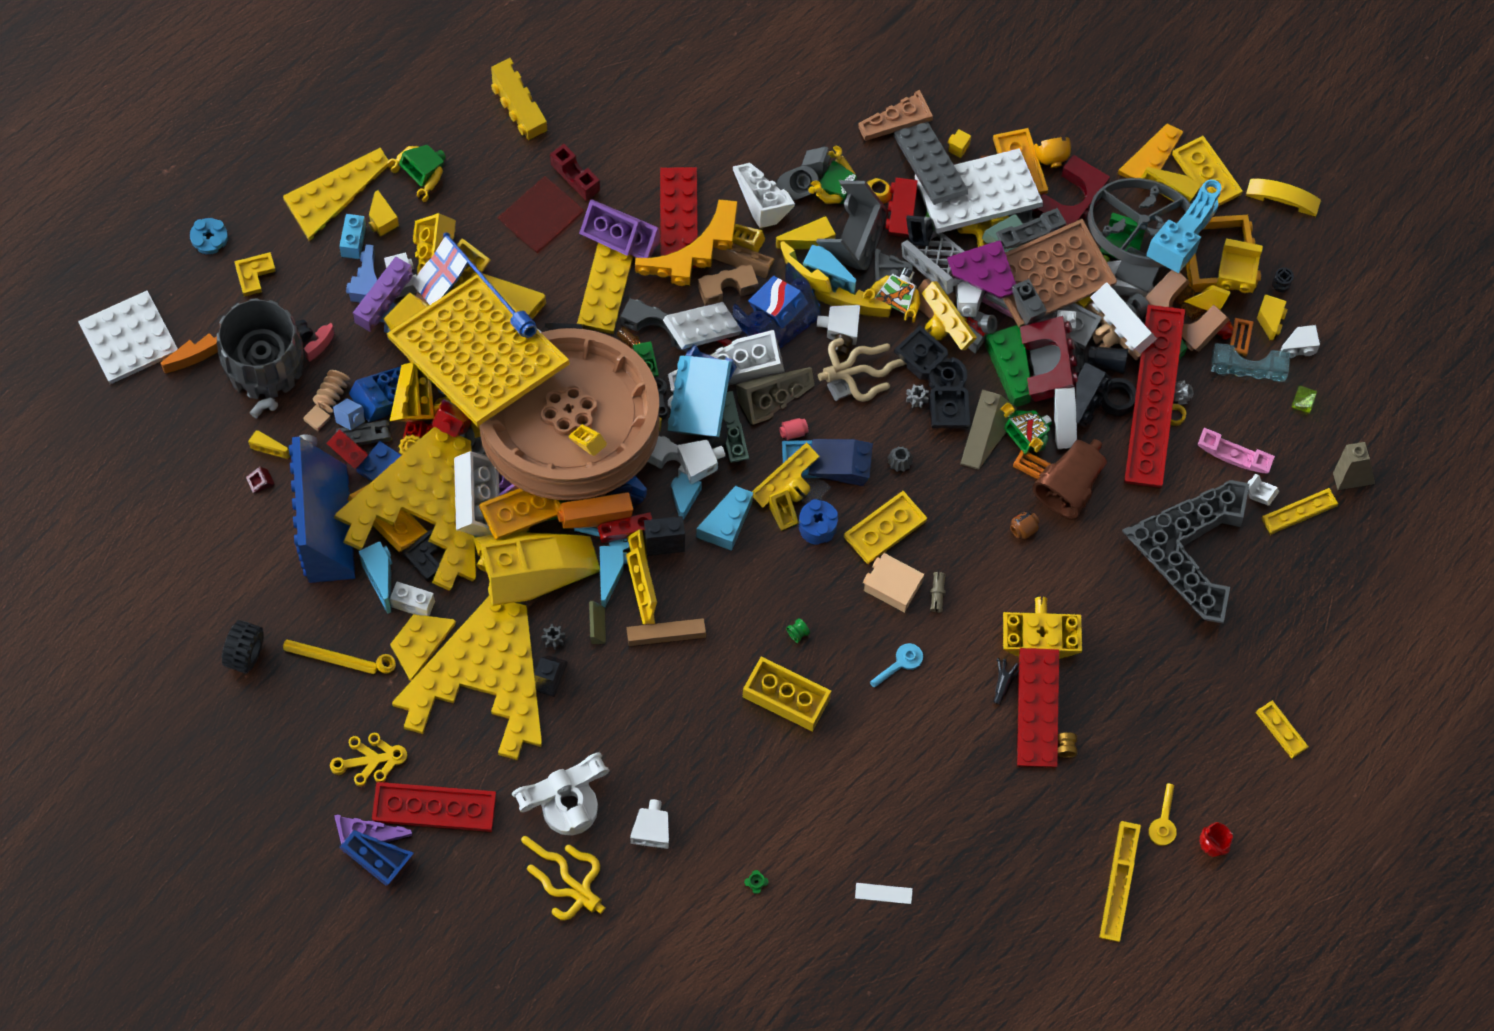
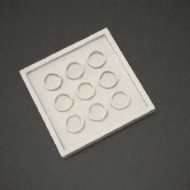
(128, 337)

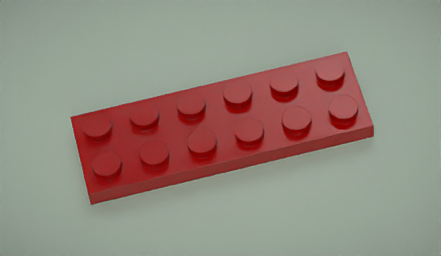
(678, 208)
(1038, 707)
(434, 806)

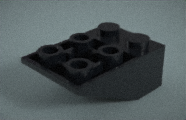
(1090, 389)

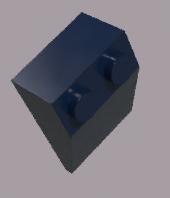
(842, 460)

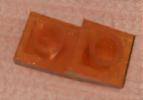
(1191, 310)

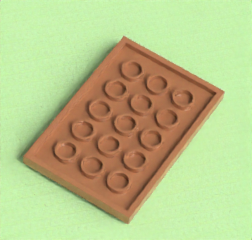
(1061, 268)

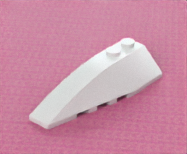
(753, 356)

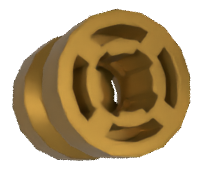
(1067, 745)

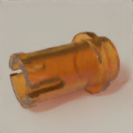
(628, 338)

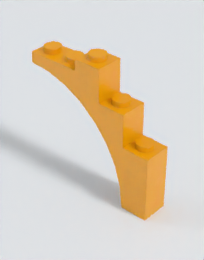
(698, 253)

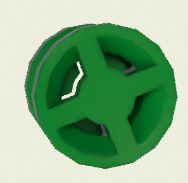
(798, 630)

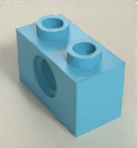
(352, 236)

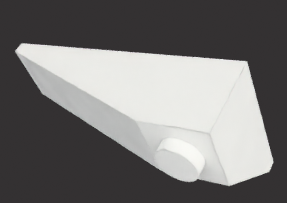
(763, 197)

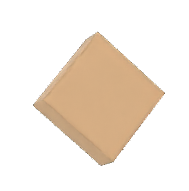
(317, 418)

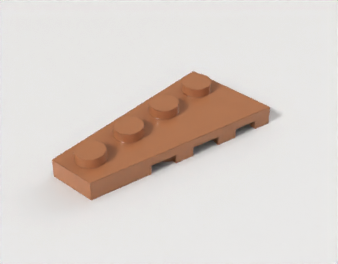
(903, 115)

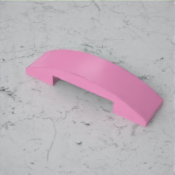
(1235, 454)

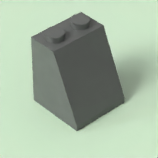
(1047, 358)

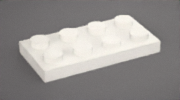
(702, 325)

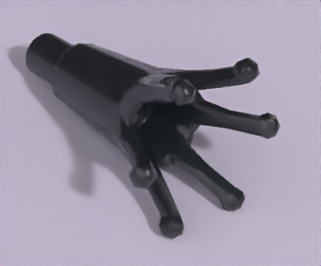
(1004, 680)

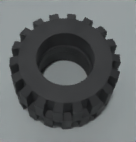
(242, 646)

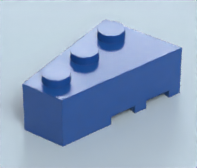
(375, 856)

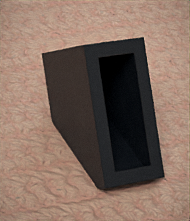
(919, 230)

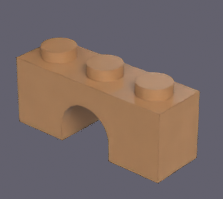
(741, 278)

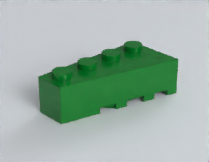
(1010, 363)

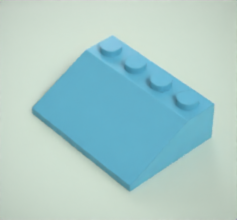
(699, 396)

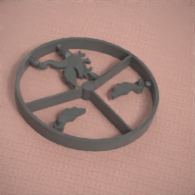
(1142, 220)

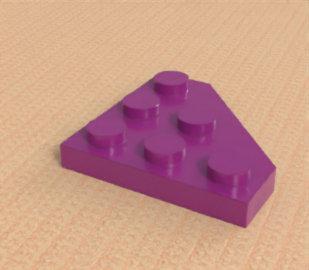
(984, 269)

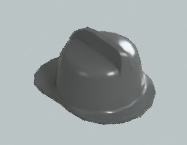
(797, 181)

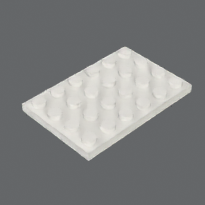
(996, 189)

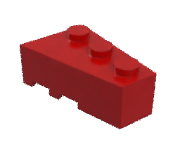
(901, 206)

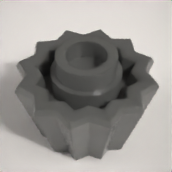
(900, 459)

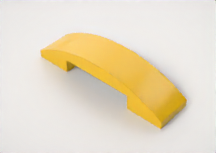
(1285, 194)
(816, 279)

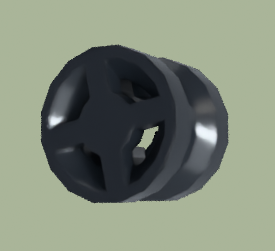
(305, 332)

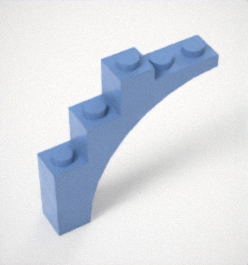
(365, 280)

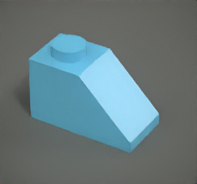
(684, 493)

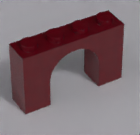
(1087, 179)
(1054, 333)

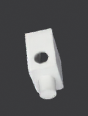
(841, 321)
(699, 459)
(651, 827)

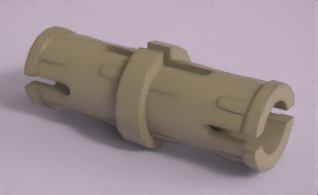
(937, 592)

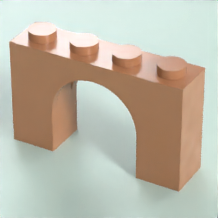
(1196, 333)

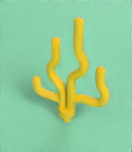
(582, 892)

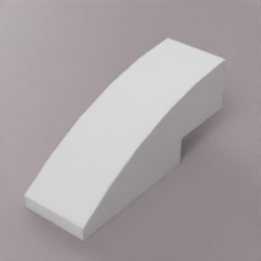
(1065, 417)

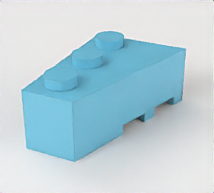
(727, 519)

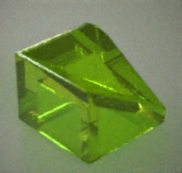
(1304, 399)

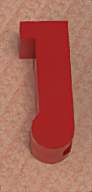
(622, 528)

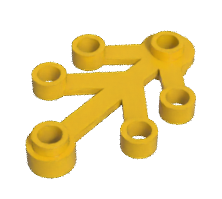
(371, 759)

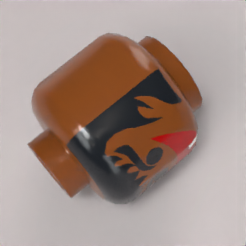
(1024, 525)

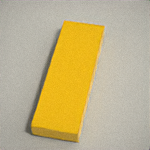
(1282, 729)

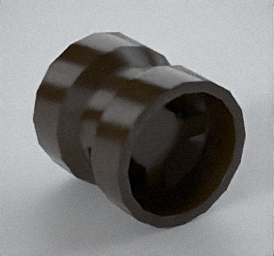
(843, 350)

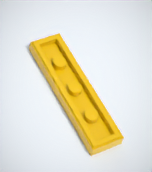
(1299, 511)

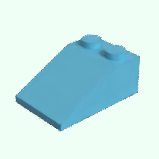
(825, 262)
(376, 564)

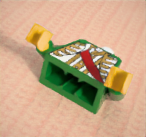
(1027, 428)

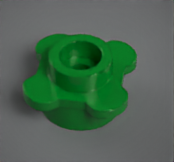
(756, 875)

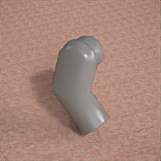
(263, 404)

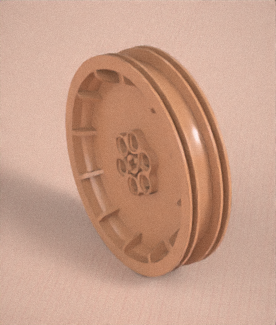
(623, 409)

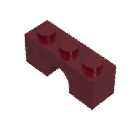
(583, 181)

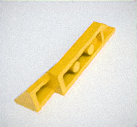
(641, 577)

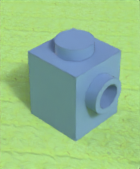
(349, 414)

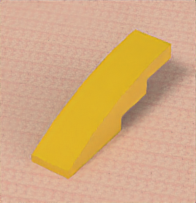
(844, 298)

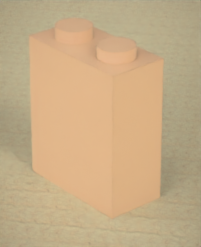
(893, 582)

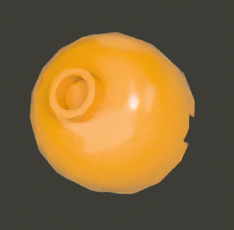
(1053, 151)

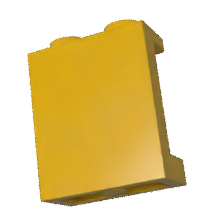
(1239, 265)

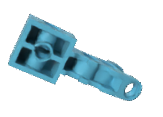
(1179, 242)

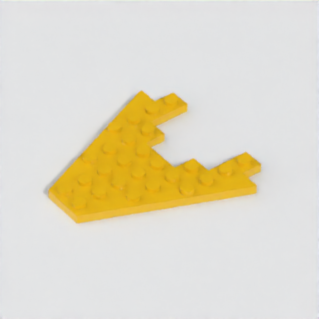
(425, 487)
(488, 656)

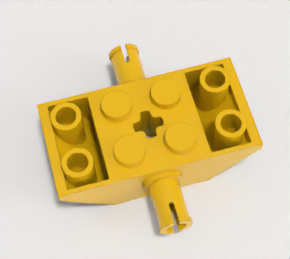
(1059, 631)

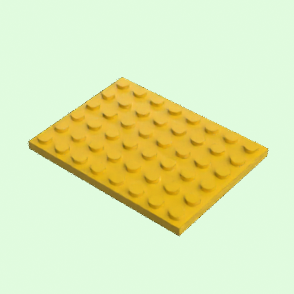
(475, 351)

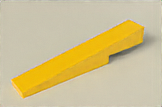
(1120, 881)

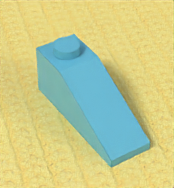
(611, 568)

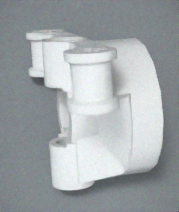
(562, 784)

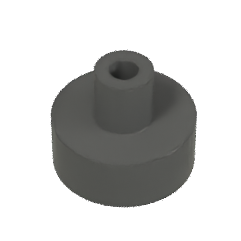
(988, 324)

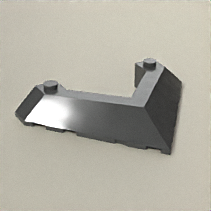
(1165, 535)

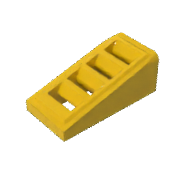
(755, 240)
(588, 439)
(265, 444)

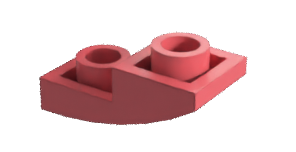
(324, 336)

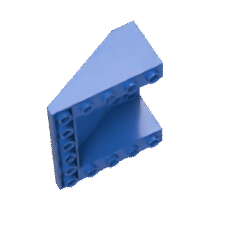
(320, 492)

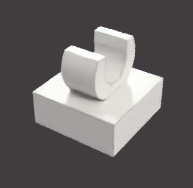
(1069, 316)

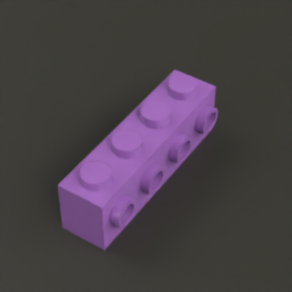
(383, 294)

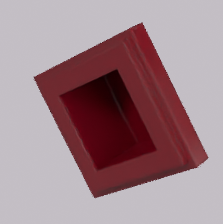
(260, 479)

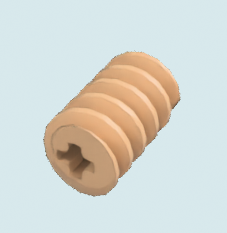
(329, 390)

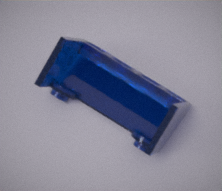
(760, 322)

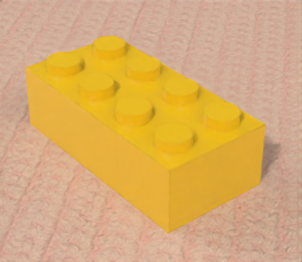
(786, 693)

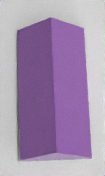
(620, 231)

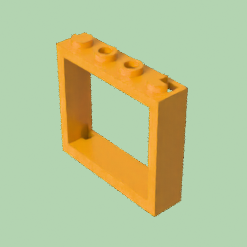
(1220, 222)

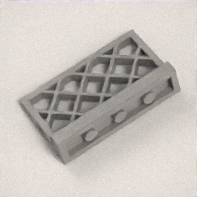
(928, 266)

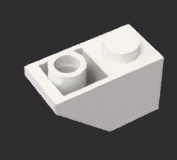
(1302, 342)

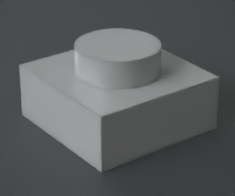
(839, 389)

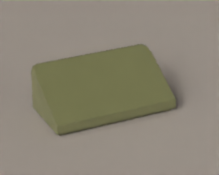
(597, 623)

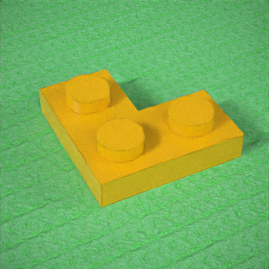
(250, 269)

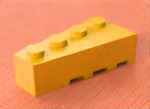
(517, 100)

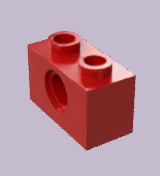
(347, 448)

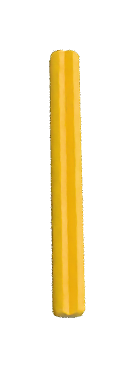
(330, 656)

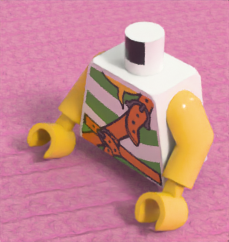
(897, 293)

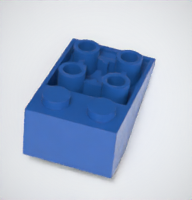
(376, 393)

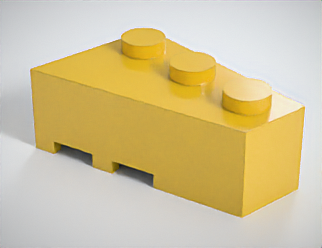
(413, 396)

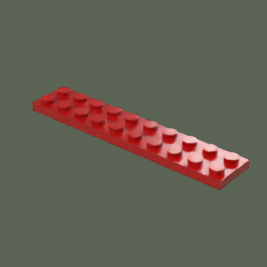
(1154, 398)

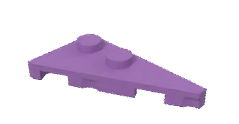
(374, 829)

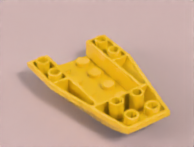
(534, 563)

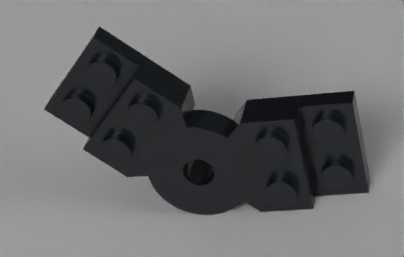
(929, 362)

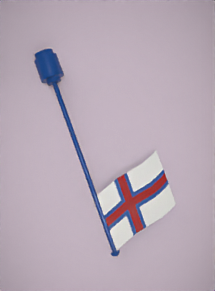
(444, 271)

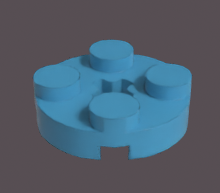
(206, 226)

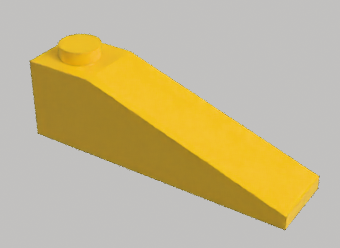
(429, 235)

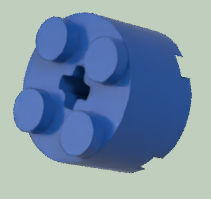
(827, 520)

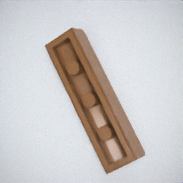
(743, 256)
(666, 632)

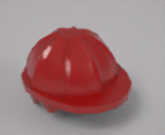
(1216, 839)

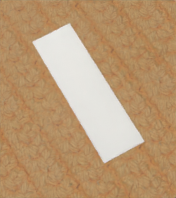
(883, 893)

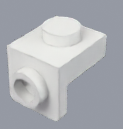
(1261, 491)

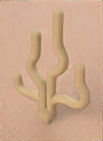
(843, 372)

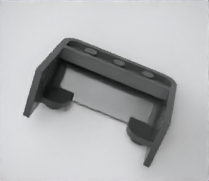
(862, 228)

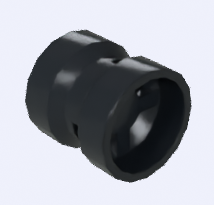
(1282, 279)

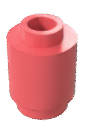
(794, 429)

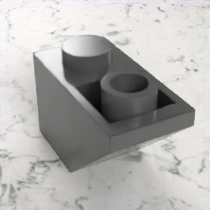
(818, 160)
(1028, 302)

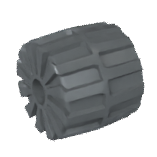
(260, 348)

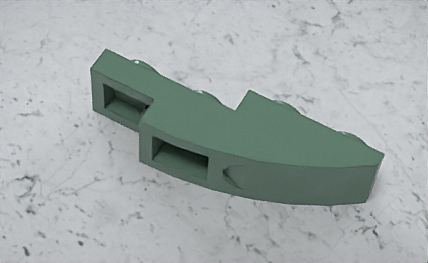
(735, 442)

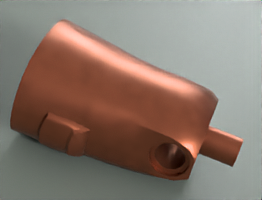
(1068, 482)

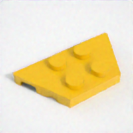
(419, 641)

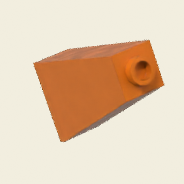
(595, 511)

